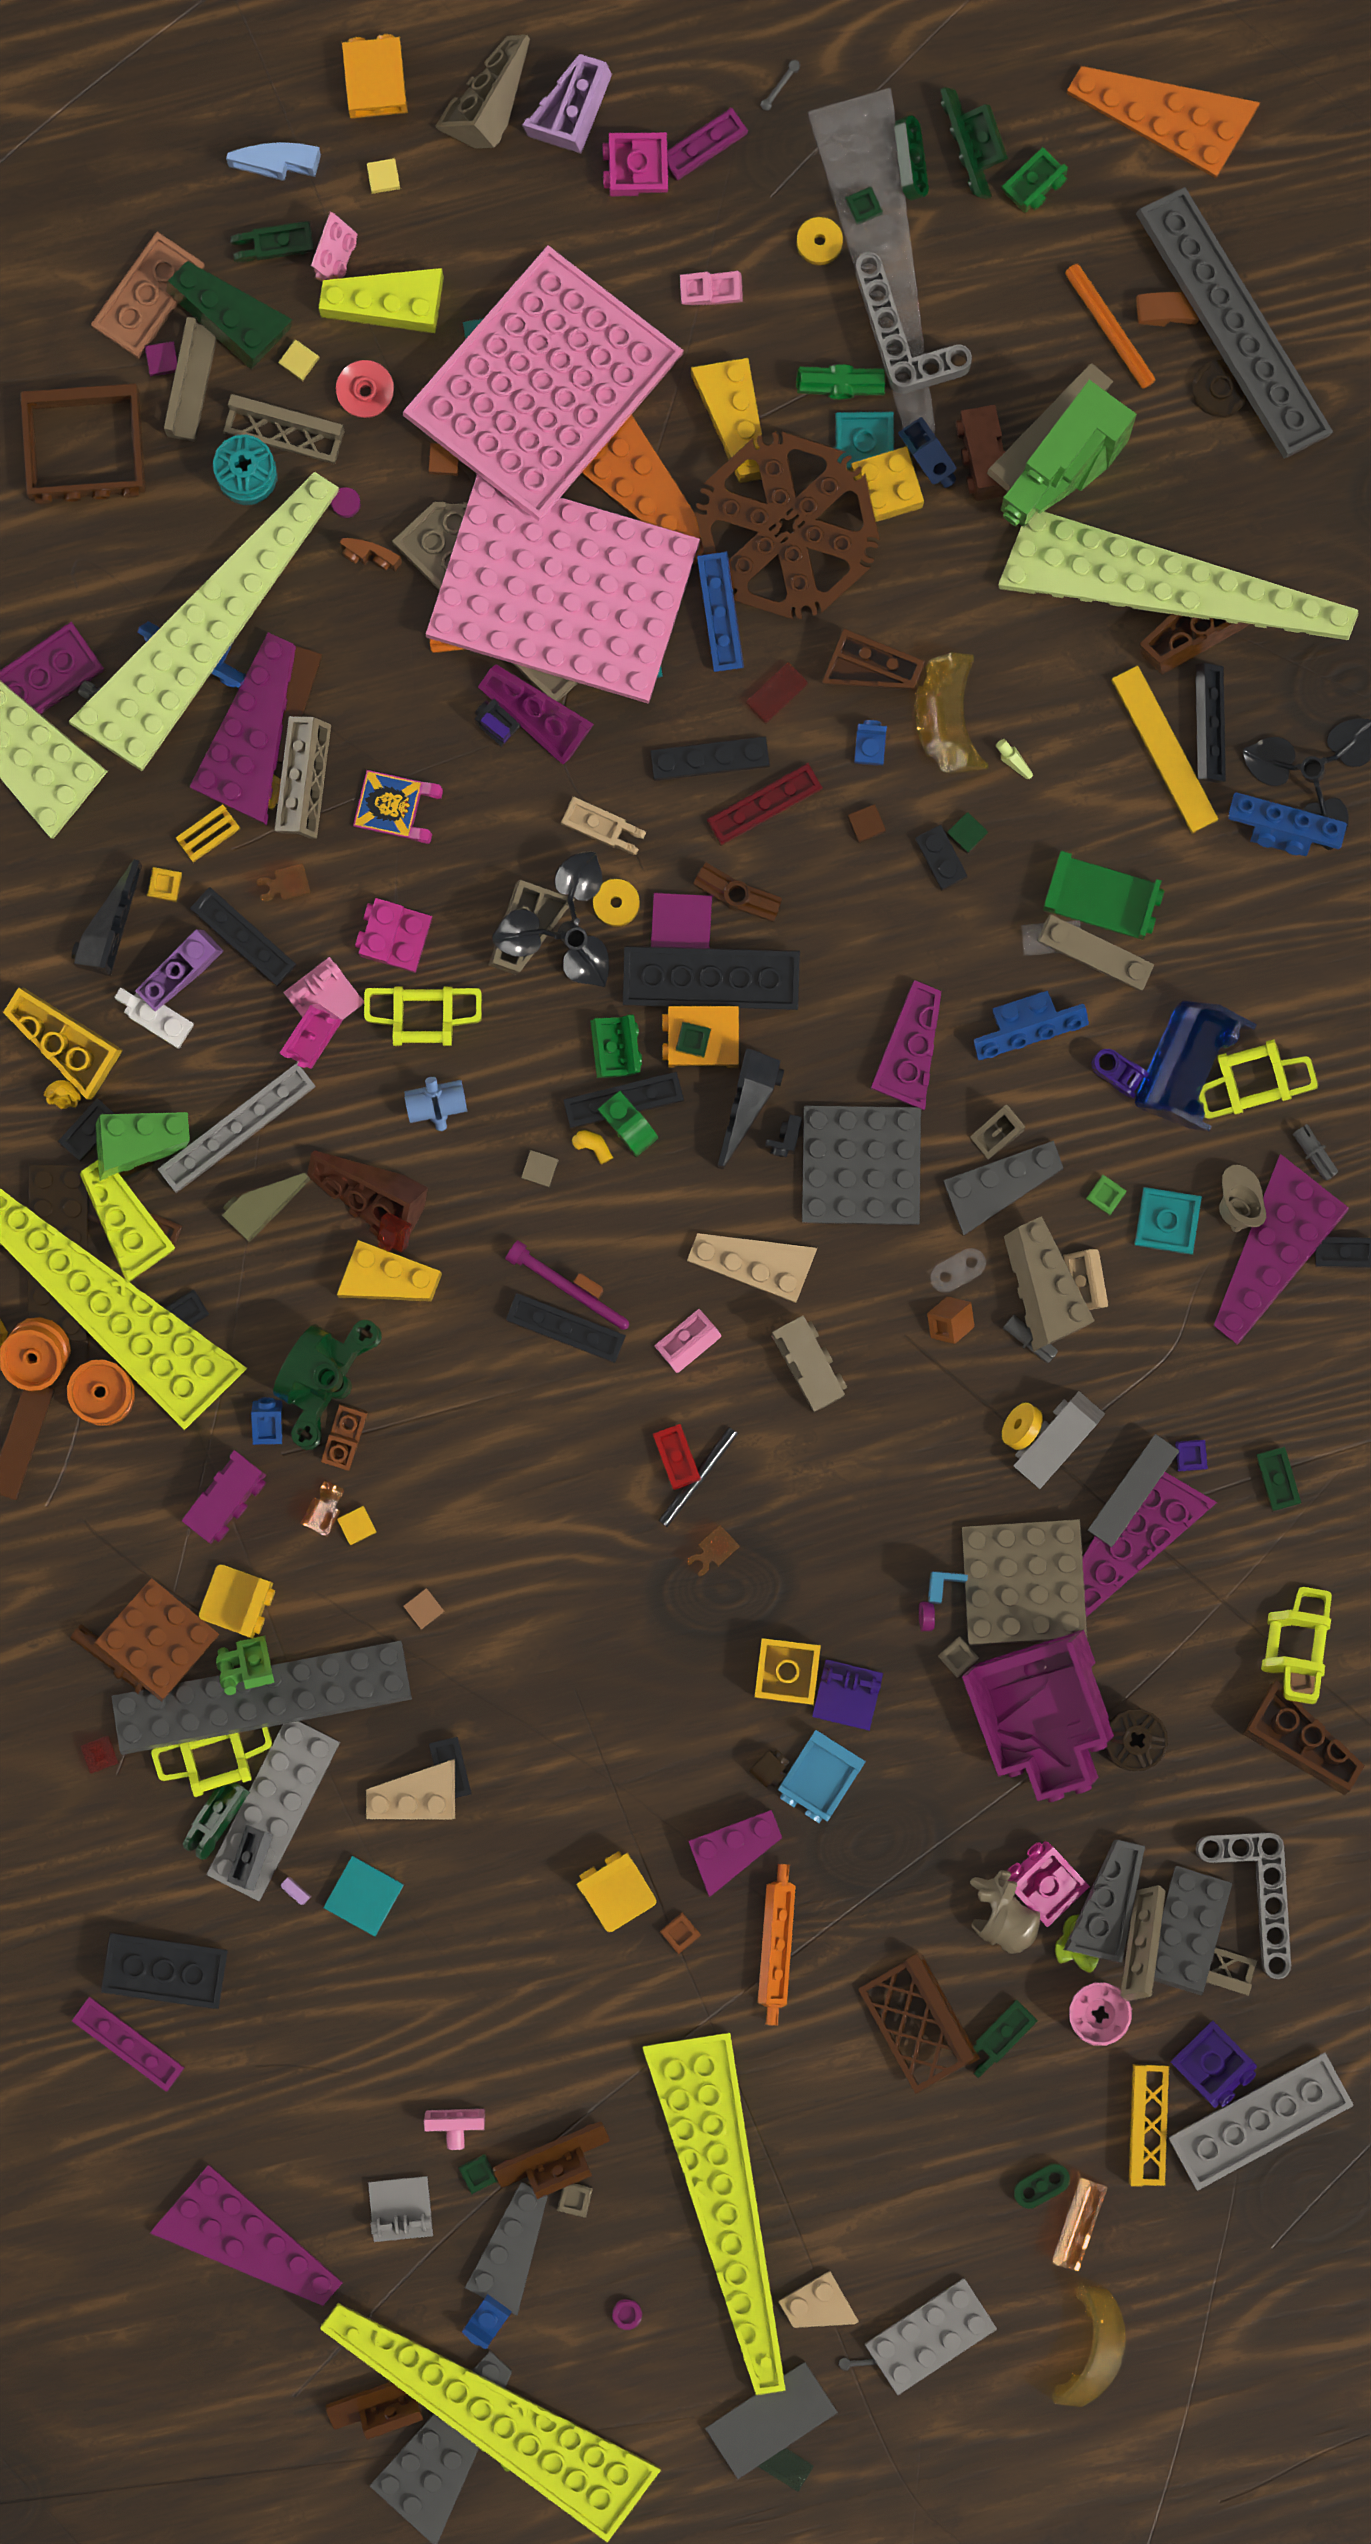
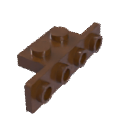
(555, 2163)
(377, 2408)

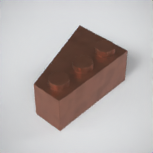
(982, 449)

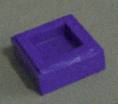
(496, 727)
(1191, 1455)

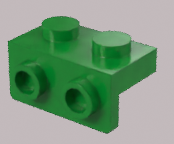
(1034, 180)
(616, 1046)

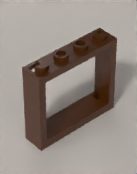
(81, 397)

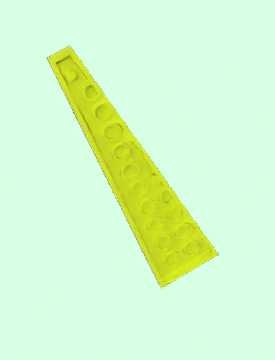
(144, 1338)
(708, 2130)
(556, 2457)

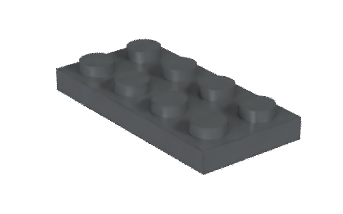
(1190, 1929)

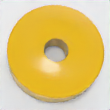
(816, 253)
(616, 916)
(1022, 1426)

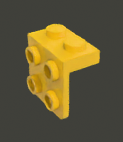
(236, 1601)
(616, 1891)

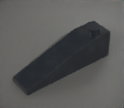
(103, 935)
(754, 1089)

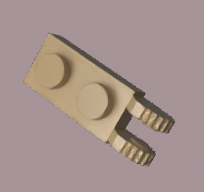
(600, 825)

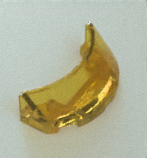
(941, 714)
(1106, 2350)

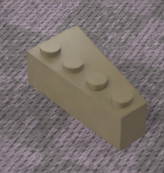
(1045, 1285)

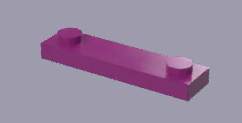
(128, 2044)

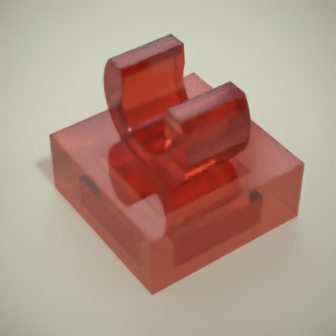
(393, 1233)
(99, 1754)

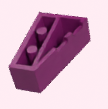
(225, 1498)
(733, 1848)

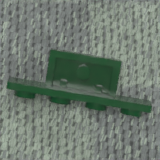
(977, 139)

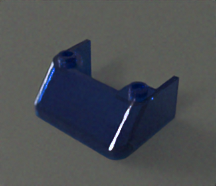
(1185, 1060)

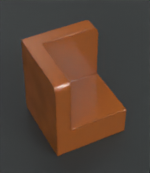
(950, 1320)

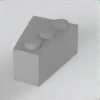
(1058, 1439)

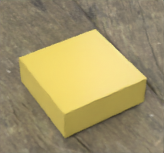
(383, 176)
(298, 360)

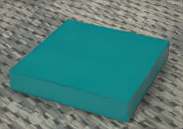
(864, 434)
(1168, 1221)
(363, 1896)

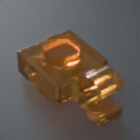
(322, 1513)

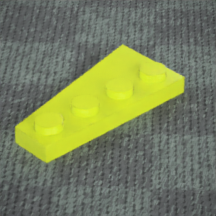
(127, 1224)

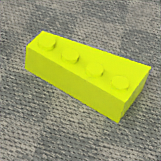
(389, 300)

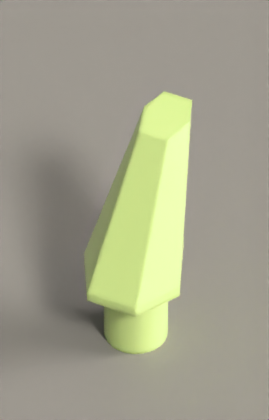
(1013, 759)

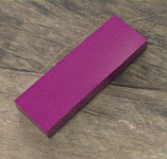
(705, 143)

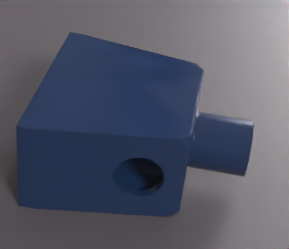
(929, 453)

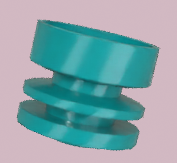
(247, 486)

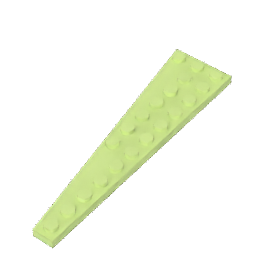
(1101, 566)

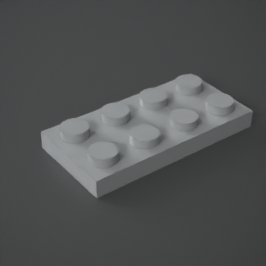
(930, 2336)

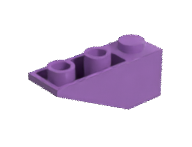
(179, 969)

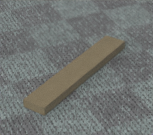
(1013, 461)

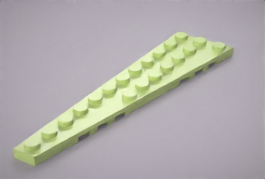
(162, 678)
(42, 764)

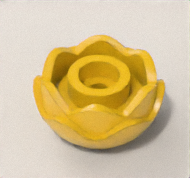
(62, 1094)

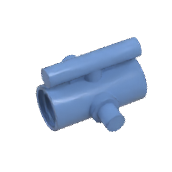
(435, 1102)

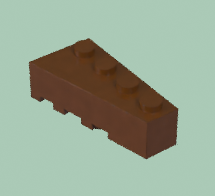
(1183, 638)
(1302, 1740)

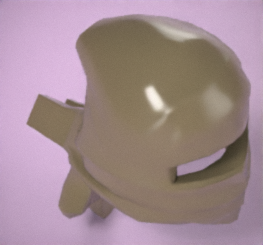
(1010, 1922)

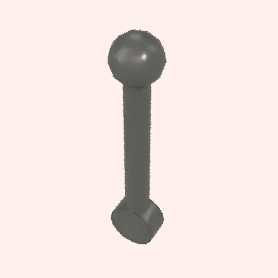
(793, 67)
(845, 2363)

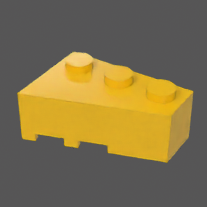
(385, 1275)

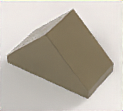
(998, 1132)

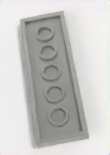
(278, 1799)
(1260, 2121)

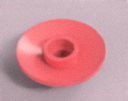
(361, 375)

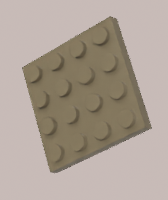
(1024, 1581)

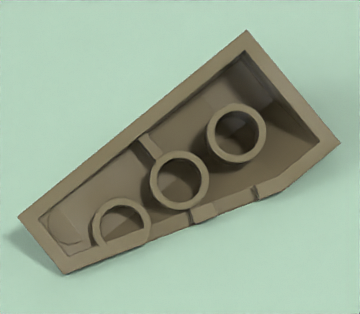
(487, 104)

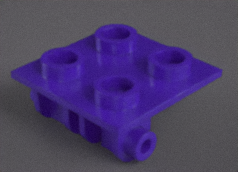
(847, 1695)

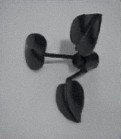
(1273, 759)
(587, 957)

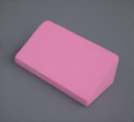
(688, 1341)

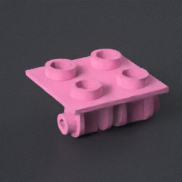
(334, 249)
(325, 987)

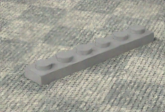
(236, 1128)

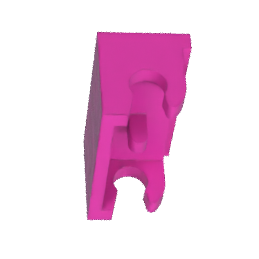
(311, 1036)

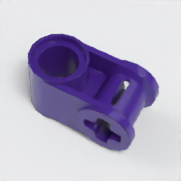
(1120, 1073)

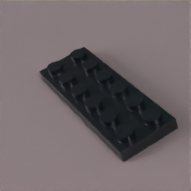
(711, 977)

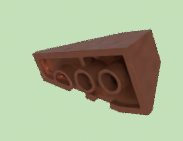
(368, 1189)

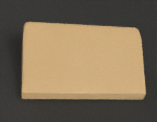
(1088, 1276)

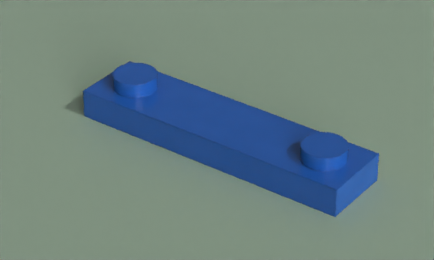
(720, 611)

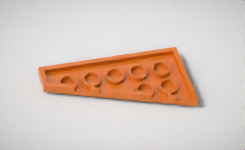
(1179, 119)

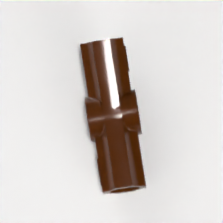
(720, 885)

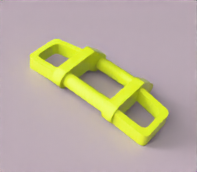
(445, 995)
(1282, 1092)
(1290, 1665)
(199, 1786)

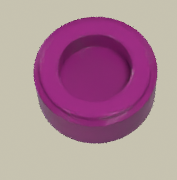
(346, 502)
(926, 1616)
(627, 2314)

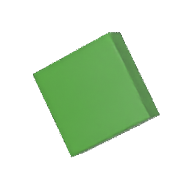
(1106, 1195)

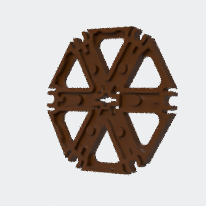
(808, 505)

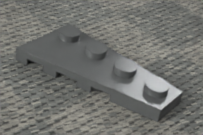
(995, 1186)
(1108, 1909)
(509, 2253)

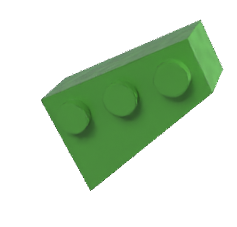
(138, 1139)

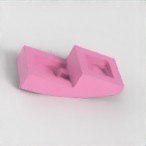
(711, 288)

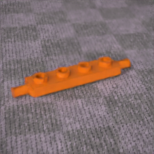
(776, 1944)

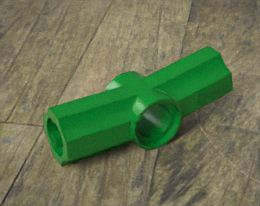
(840, 381)

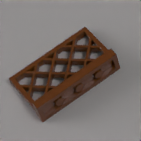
(941, 2011)

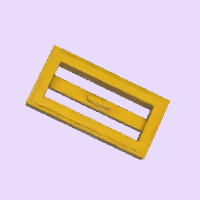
(201, 824)

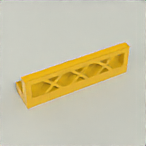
(1138, 2128)

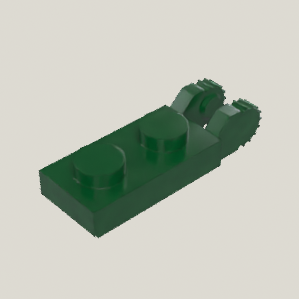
(275, 242)
(214, 1818)
(1003, 2034)

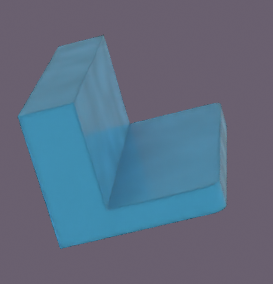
(936, 1584)

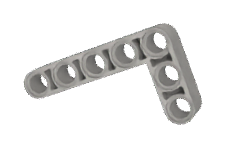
(895, 336)
(1264, 1890)

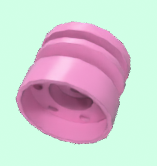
(1090, 1999)

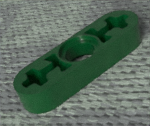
(912, 173)

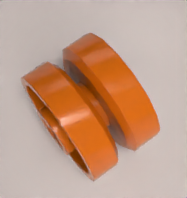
(34, 1354)
(113, 1405)

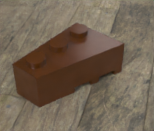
(871, 664)

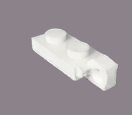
(163, 1022)

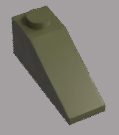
(258, 1207)

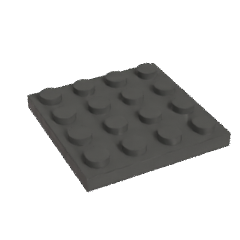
(861, 1165)

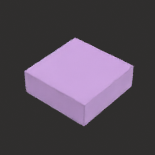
(295, 1891)

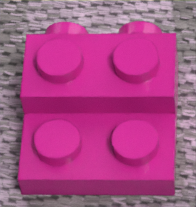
(636, 163)
(393, 935)
(1047, 1882)

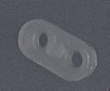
(958, 1270)

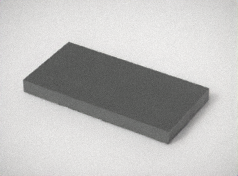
(771, 2421)

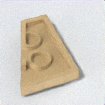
(415, 1796)

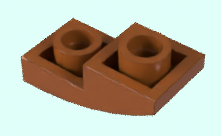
(1165, 307)
(361, 550)
(344, 1436)

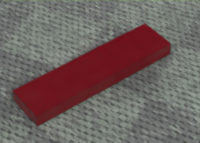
(764, 804)

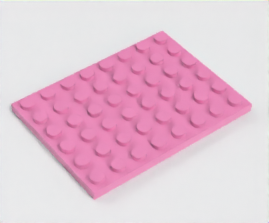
(543, 383)
(564, 594)

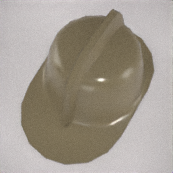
(1242, 1199)

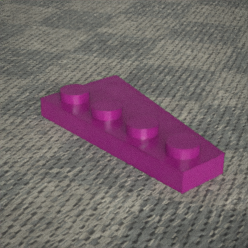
(541, 716)
(908, 1055)

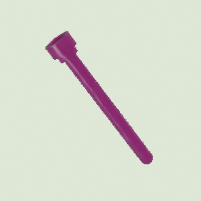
(520, 1255)

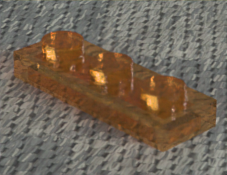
(1079, 2224)

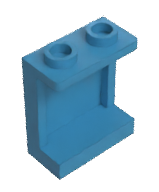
(820, 1777)

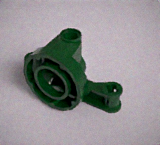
(311, 1368)

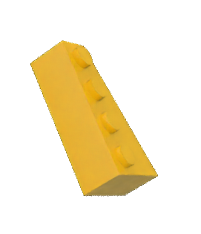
(732, 406)
(69, 1045)

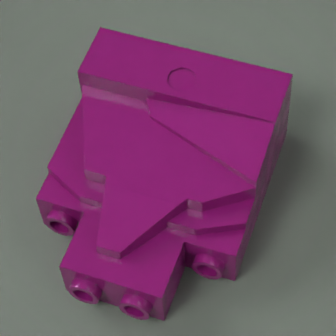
(1042, 1714)

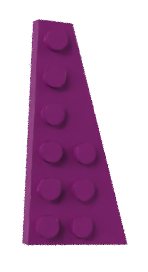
(247, 745)
(1295, 1224)
(1157, 1523)
(232, 2230)

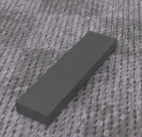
(1133, 1490)

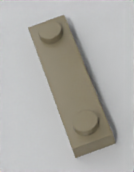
(1095, 953)
(1143, 1943)

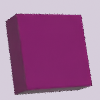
(161, 358)

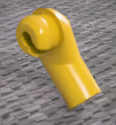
(592, 1141)

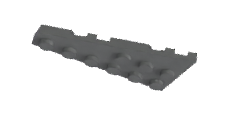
(433, 2466)

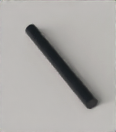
(705, 1467)

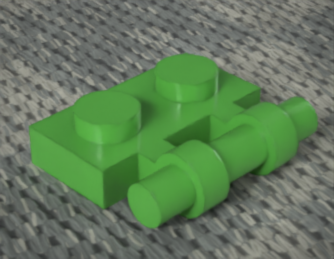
(254, 1663)

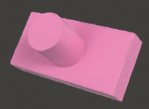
(454, 2124)

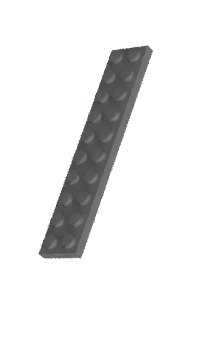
(1234, 322)
(299, 1693)

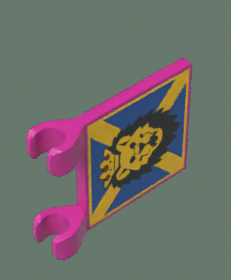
(391, 803)

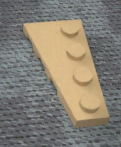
(761, 1264)

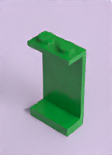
(1103, 897)

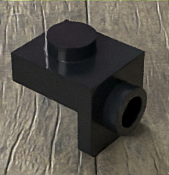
(500, 714)

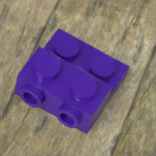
(1215, 2065)

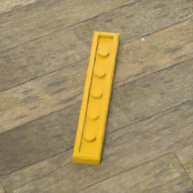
(1164, 749)

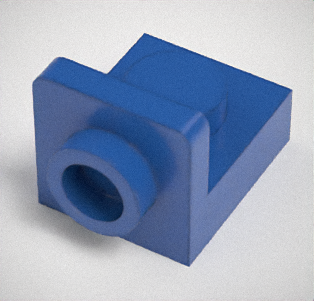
(870, 743)
(267, 1421)
(486, 2322)

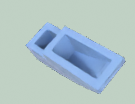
(275, 159)

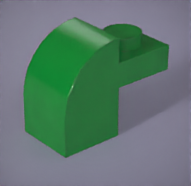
(628, 1123)

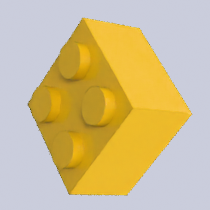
(891, 483)
(787, 1671)

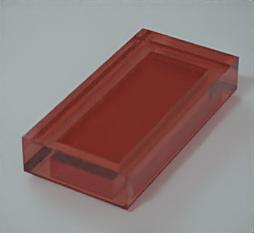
(777, 692)

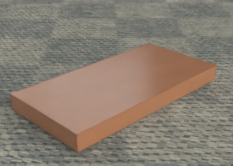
(141, 301)

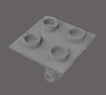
(400, 2209)

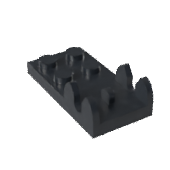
(163, 1970)

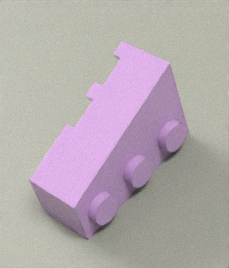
(571, 106)

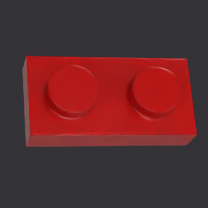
(677, 1456)

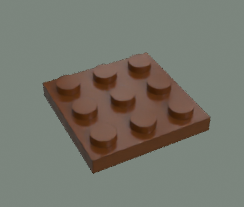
(156, 1639)

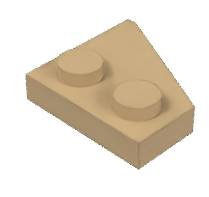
(818, 2304)

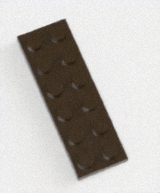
(63, 1202)

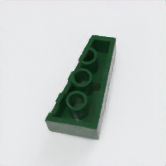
(228, 313)

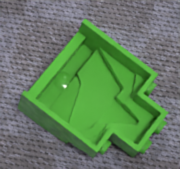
(1071, 454)

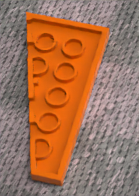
(639, 482)

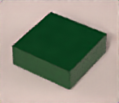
(863, 205)
(967, 832)
(693, 1039)
(478, 2174)

